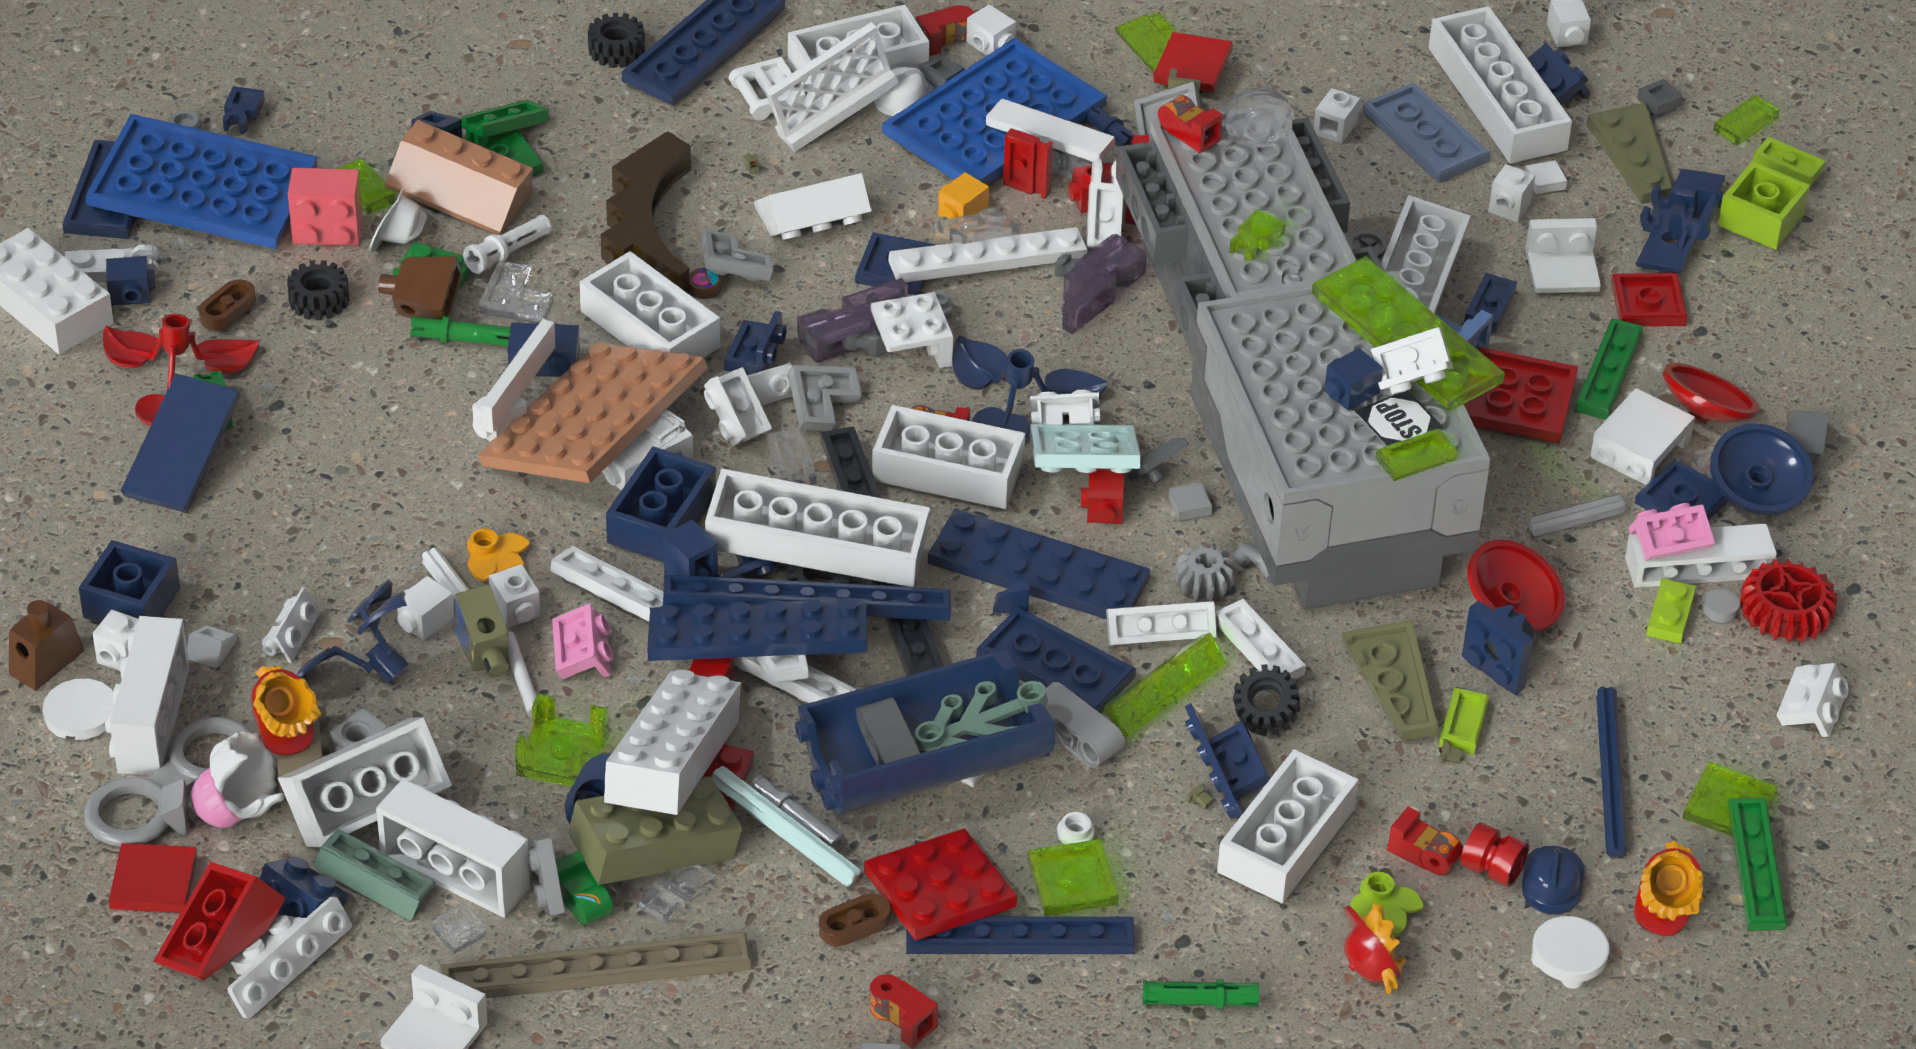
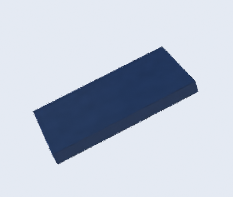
(92, 220)
(180, 443)
(1052, 655)

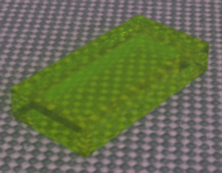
(1746, 120)
(1416, 454)

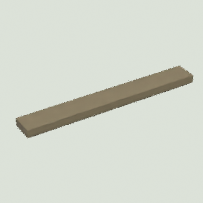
(603, 965)

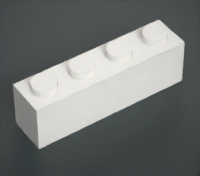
(1730, 558)

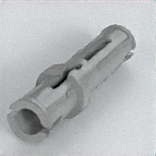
(786, 802)

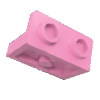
(1672, 532)
(581, 642)

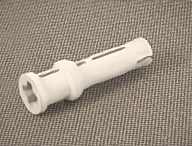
(498, 247)

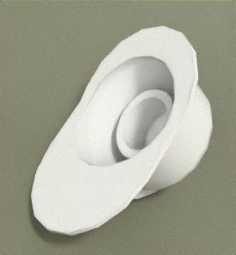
(910, 89)
(400, 224)

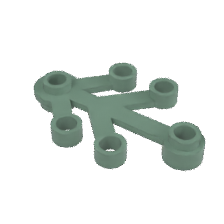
(975, 722)

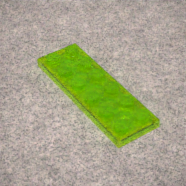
(1387, 313)

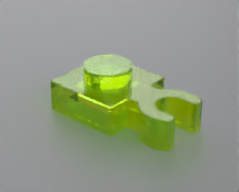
(1257, 231)

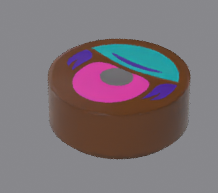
(704, 283)

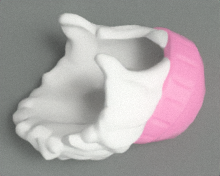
(237, 782)

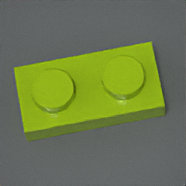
(1789, 160)
(1671, 610)

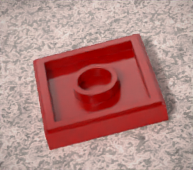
(1194, 59)
(1649, 299)
(153, 877)

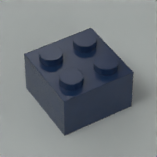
(129, 583)

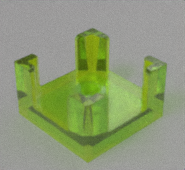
(559, 746)

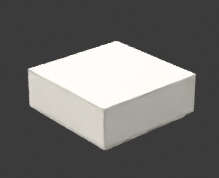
(1547, 177)

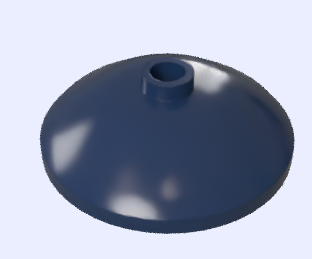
(1765, 456)

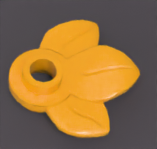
(494, 552)

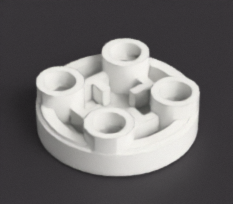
(1570, 950)

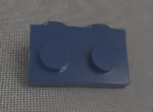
(1557, 75)
(756, 345)
(300, 885)

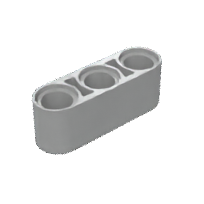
(1081, 727)

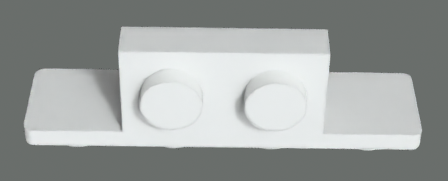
(284, 954)

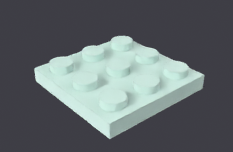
(1084, 447)

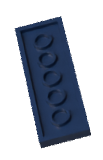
(698, 46)
(1054, 568)
(757, 629)

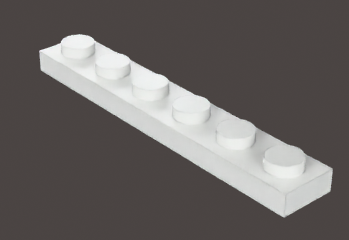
(986, 255)

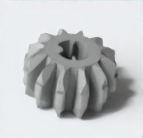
(1204, 573)

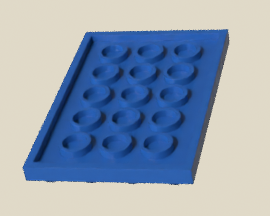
(950, 121)
(198, 180)

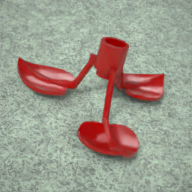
(133, 349)

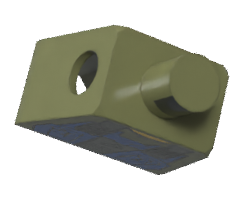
(483, 642)

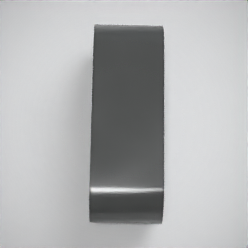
(885, 731)

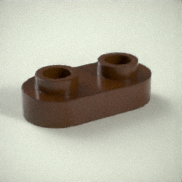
(227, 304)
(851, 922)

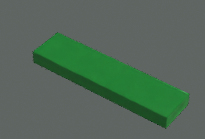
(1609, 369)
(1757, 864)

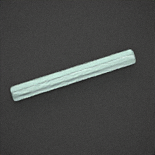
(786, 827)

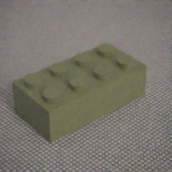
(640, 842)

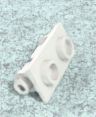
(772, 384)
(1081, 407)
(293, 626)

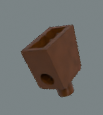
(423, 286)
(42, 644)

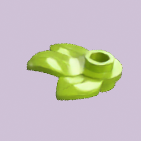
(1396, 900)

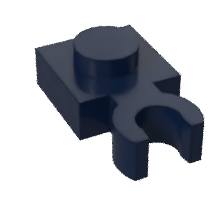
(242, 105)

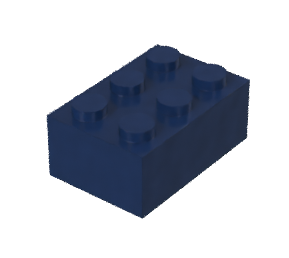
(657, 498)

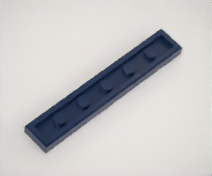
(1031, 936)

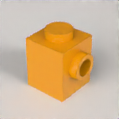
(963, 197)

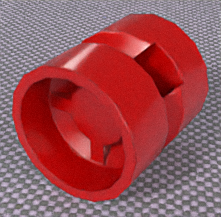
(1497, 855)

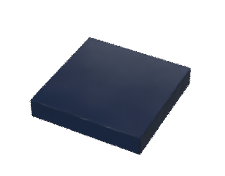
(874, 266)
(1680, 485)

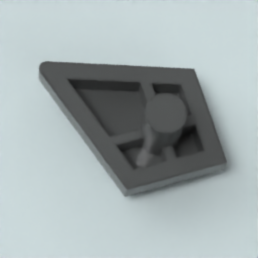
(1149, 462)

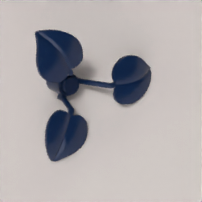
(980, 363)
(383, 655)

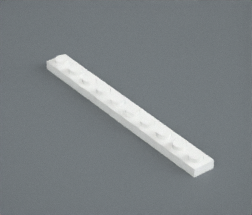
(638, 597)

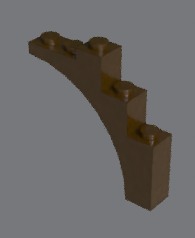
(639, 187)

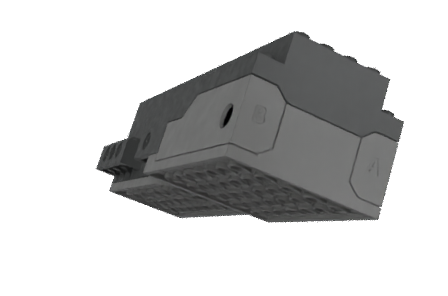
(1260, 366)

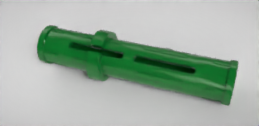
(459, 331)
(1201, 993)

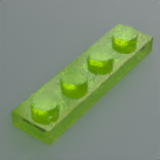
(1165, 684)

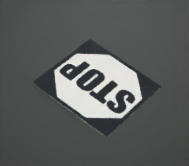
(1398, 418)

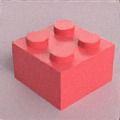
(325, 206)

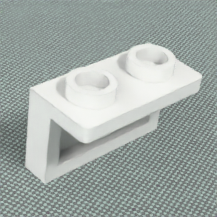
(1413, 359)
(736, 407)
(1814, 697)

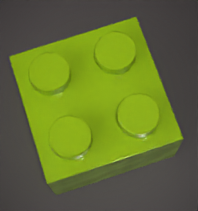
(1763, 205)

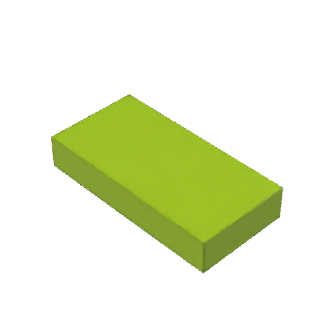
(1464, 719)

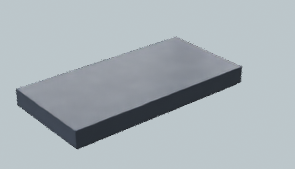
(1426, 132)

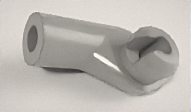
(1247, 553)

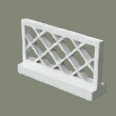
(839, 98)

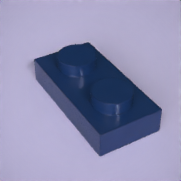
(1493, 297)

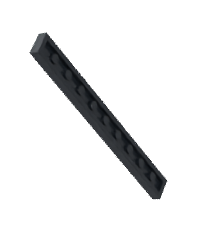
(853, 475)

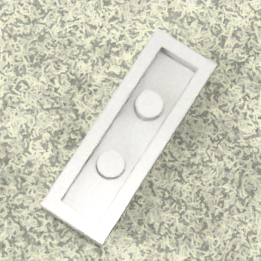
(1160, 622)
(1257, 639)

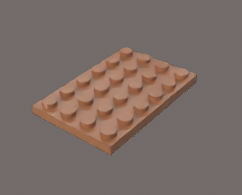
(593, 412)

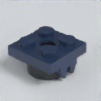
(1500, 644)

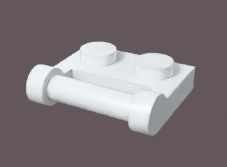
(767, 75)

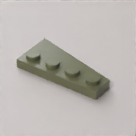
(1632, 147)
(1395, 673)

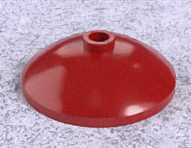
(1708, 394)
(1517, 576)

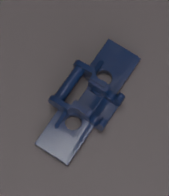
(1673, 218)

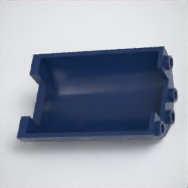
(847, 769)

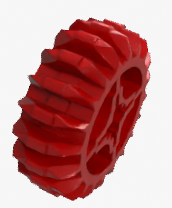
(1788, 600)

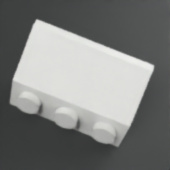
(814, 206)

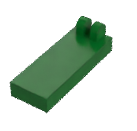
(502, 119)

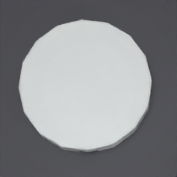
(78, 708)

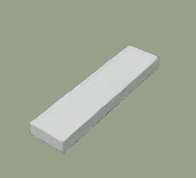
(1064, 134)
(517, 376)

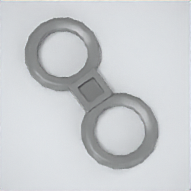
(151, 787)

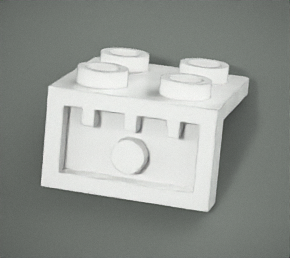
(1562, 255)
(914, 324)
(439, 1016)

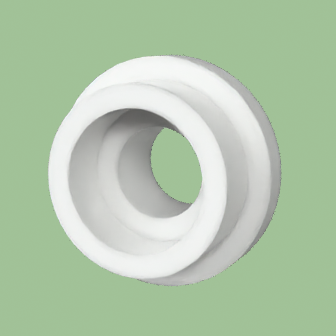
(1075, 828)

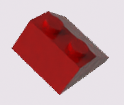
(219, 921)

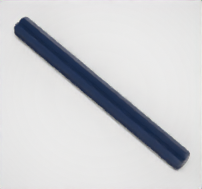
(1611, 772)

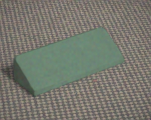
(373, 874)

